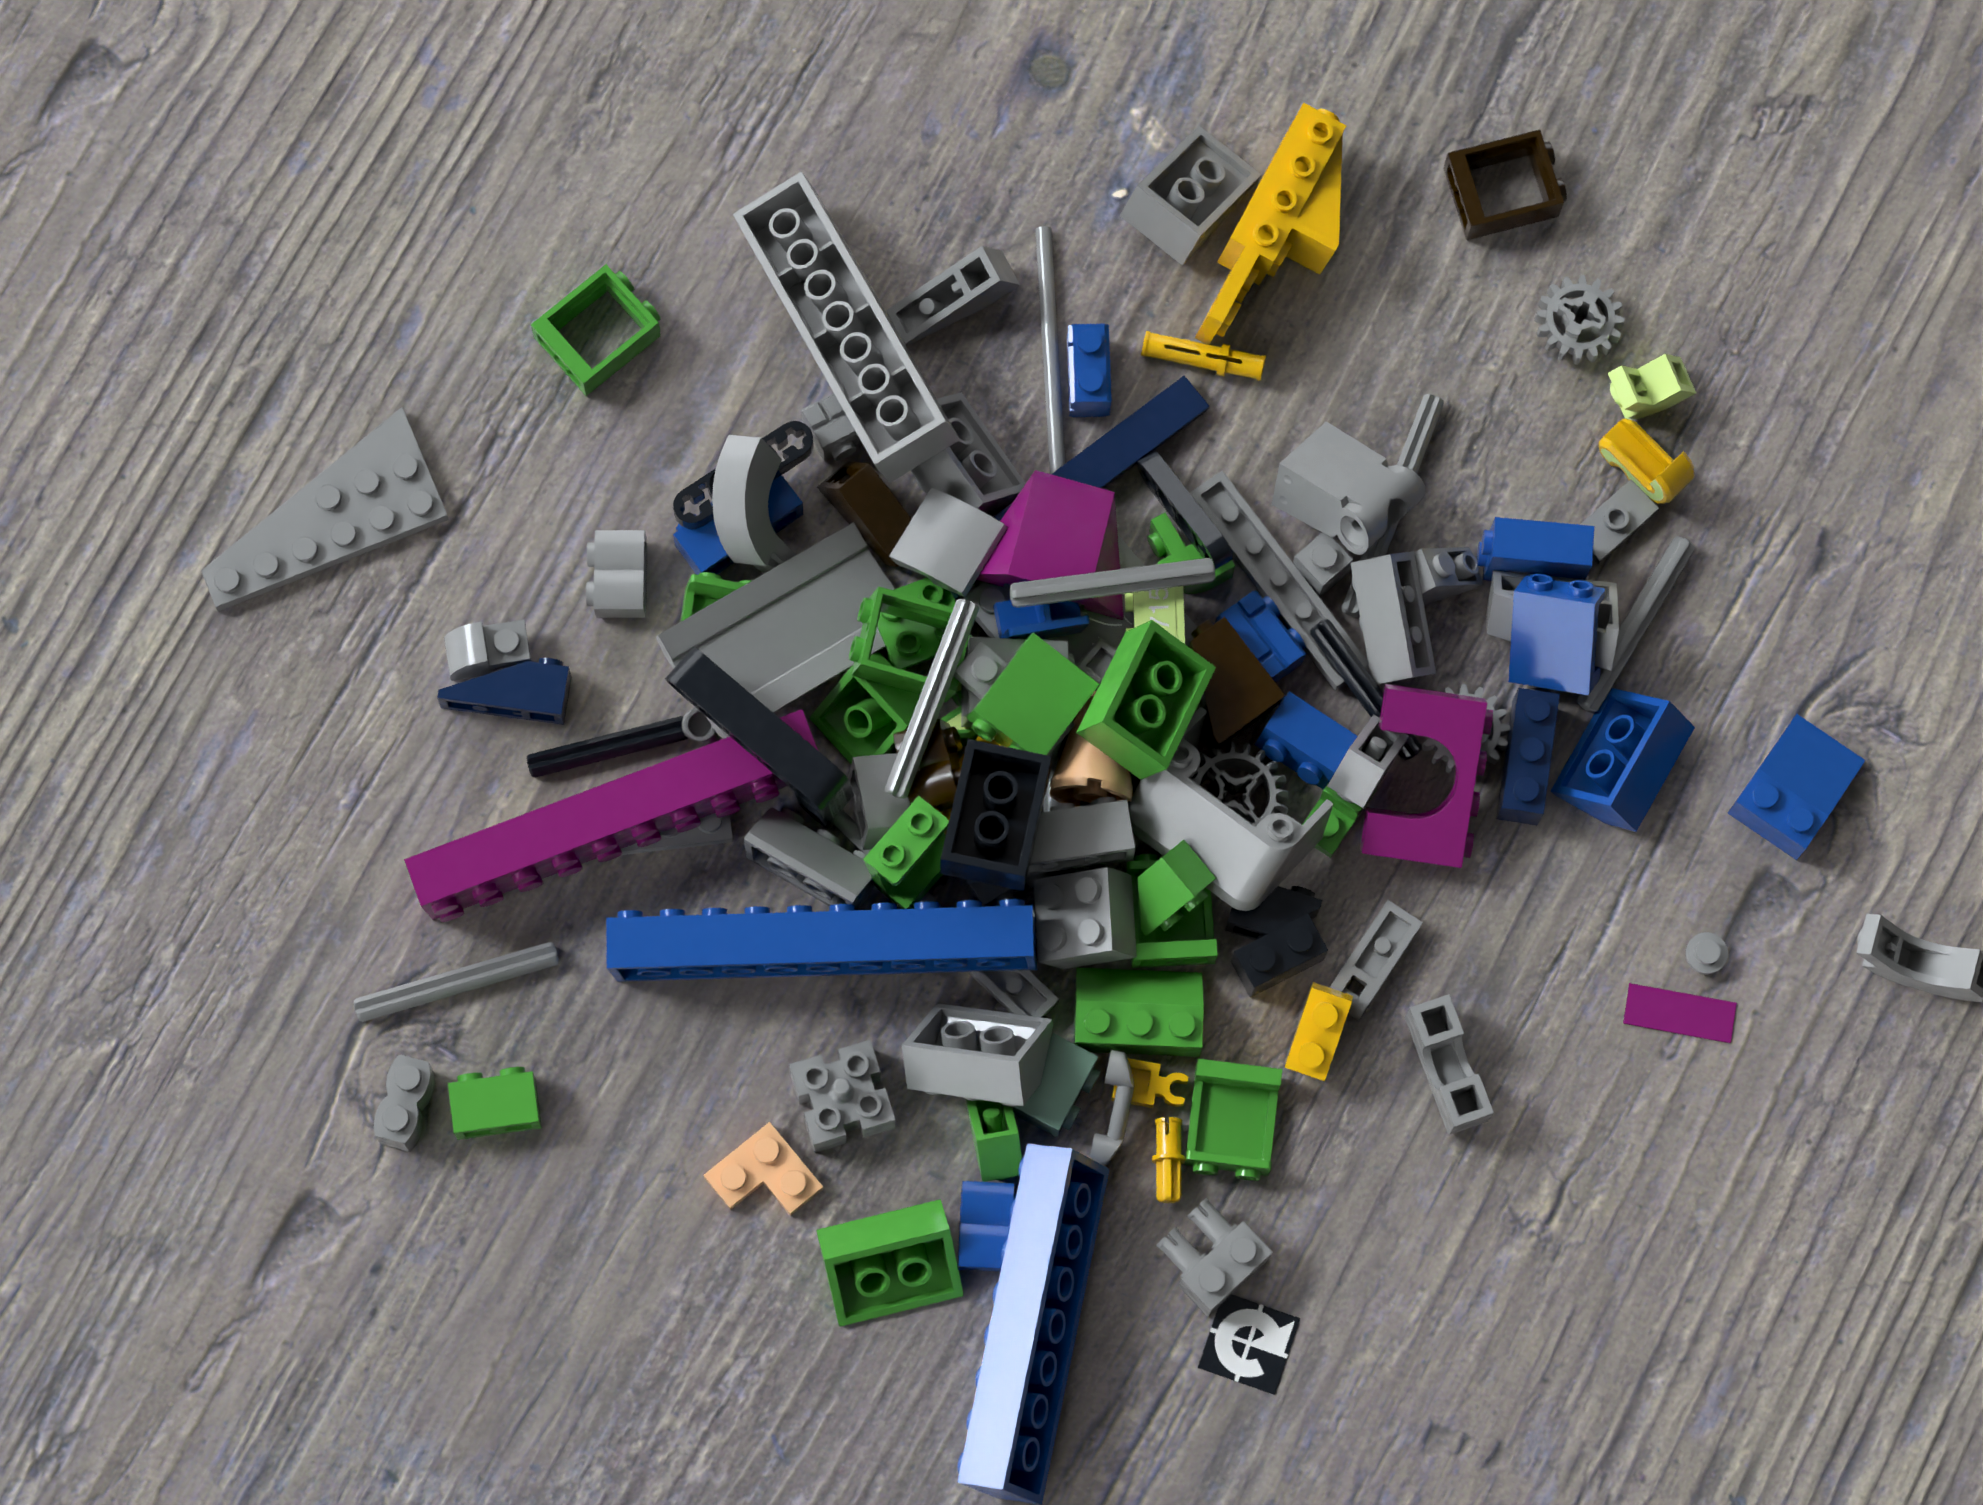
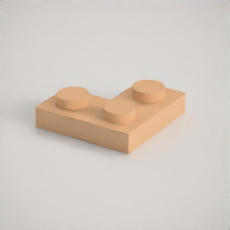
(767, 1161)

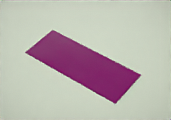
(1679, 1013)

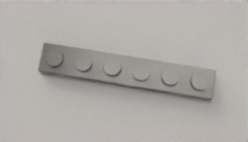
(1270, 568)

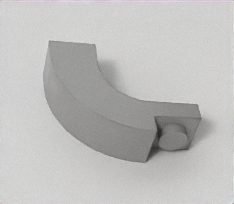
(741, 503)
(1920, 963)

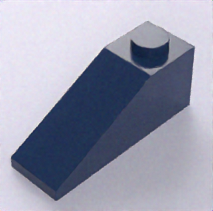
(522, 691)

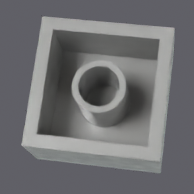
(1085, 918)

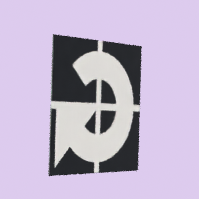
(1249, 1343)

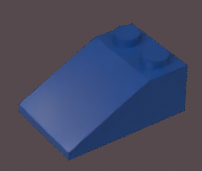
(1796, 787)

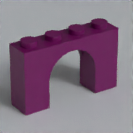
(1440, 833)

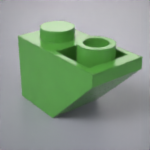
(1169, 885)

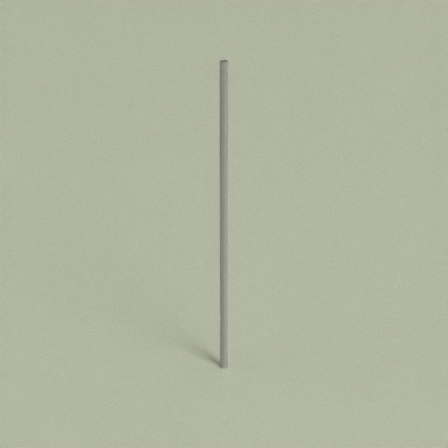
(1051, 360)

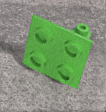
(912, 641)

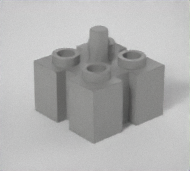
(842, 1096)

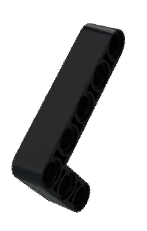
(814, 779)

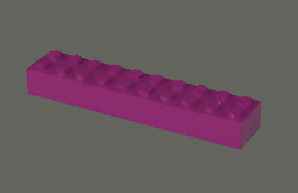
(593, 825)

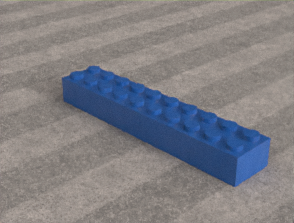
(821, 941)

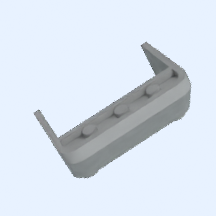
(1241, 856)

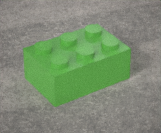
(1146, 700)

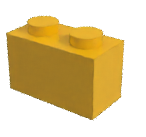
(1318, 1031)

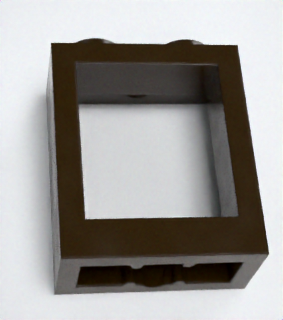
(1464, 193)

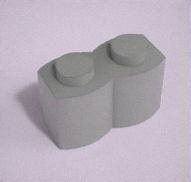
(619, 574)
(409, 1091)

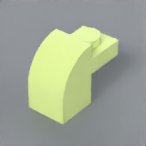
(1650, 387)

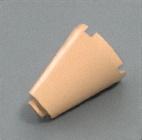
(1087, 772)

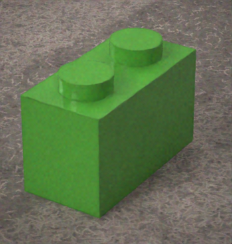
(494, 1103)

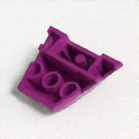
(1058, 532)

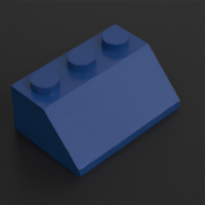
(1623, 758)

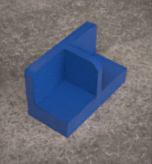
(1043, 620)

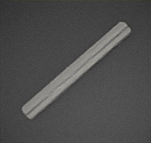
(1112, 582)
(1640, 617)
(931, 698)
(456, 981)

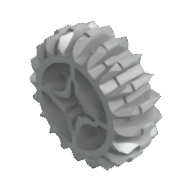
(1258, 775)

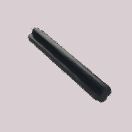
(1356, 677)
(606, 747)

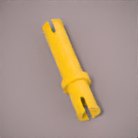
(1156, 347)

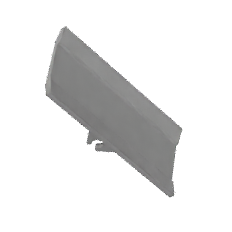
(787, 625)

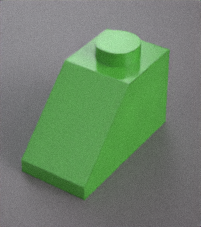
(995, 1139)

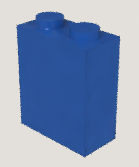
(1536, 548)

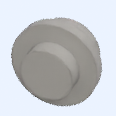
(1706, 953)

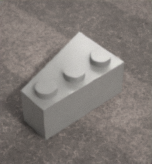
(1501, 609)

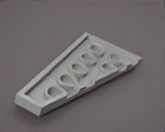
(352, 507)

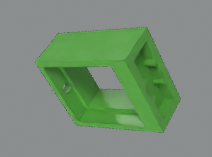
(547, 328)
(902, 606)

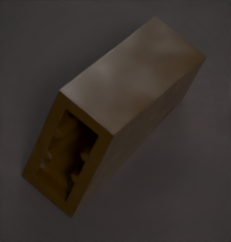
(867, 501)
(1239, 687)

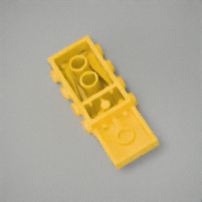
(1287, 216)

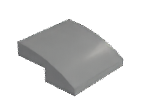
(948, 542)

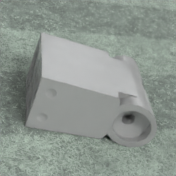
(1345, 488)

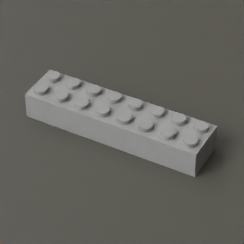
(846, 327)

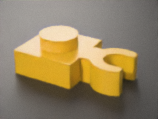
(1149, 1084)

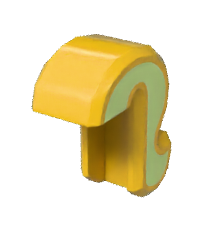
(1646, 462)

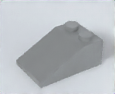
(1189, 194)

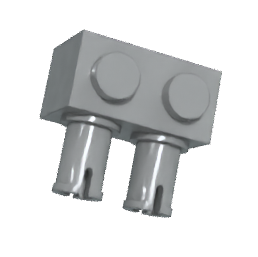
(1216, 1275)

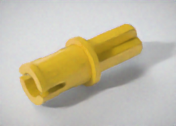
(1168, 1160)

